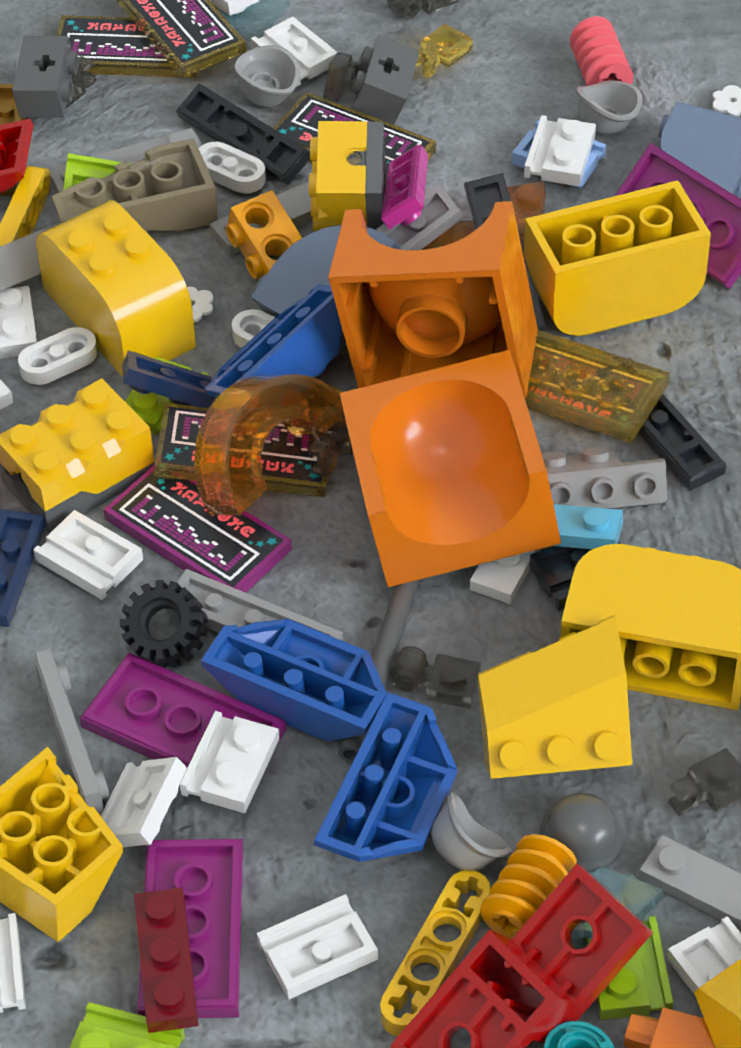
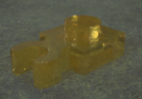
(443, 47)

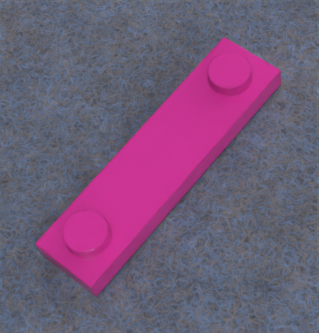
(405, 187)

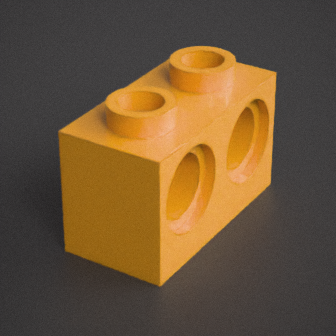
(258, 243)

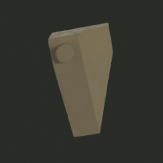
(159, 192)

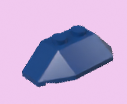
(293, 343)
(298, 676)
(391, 786)

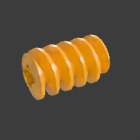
(525, 883)

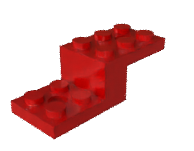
(536, 980)

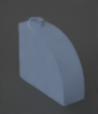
(705, 143)
(302, 269)

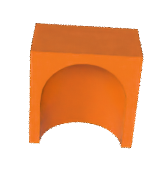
(433, 305)
(450, 468)

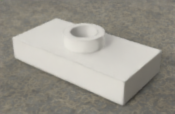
(501, 577)

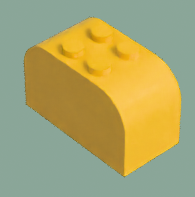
(618, 258)
(117, 285)
(672, 618)

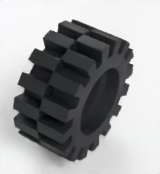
(149, 603)

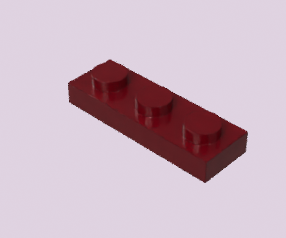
(165, 960)

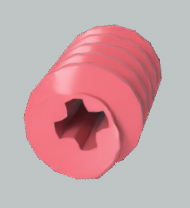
(599, 52)

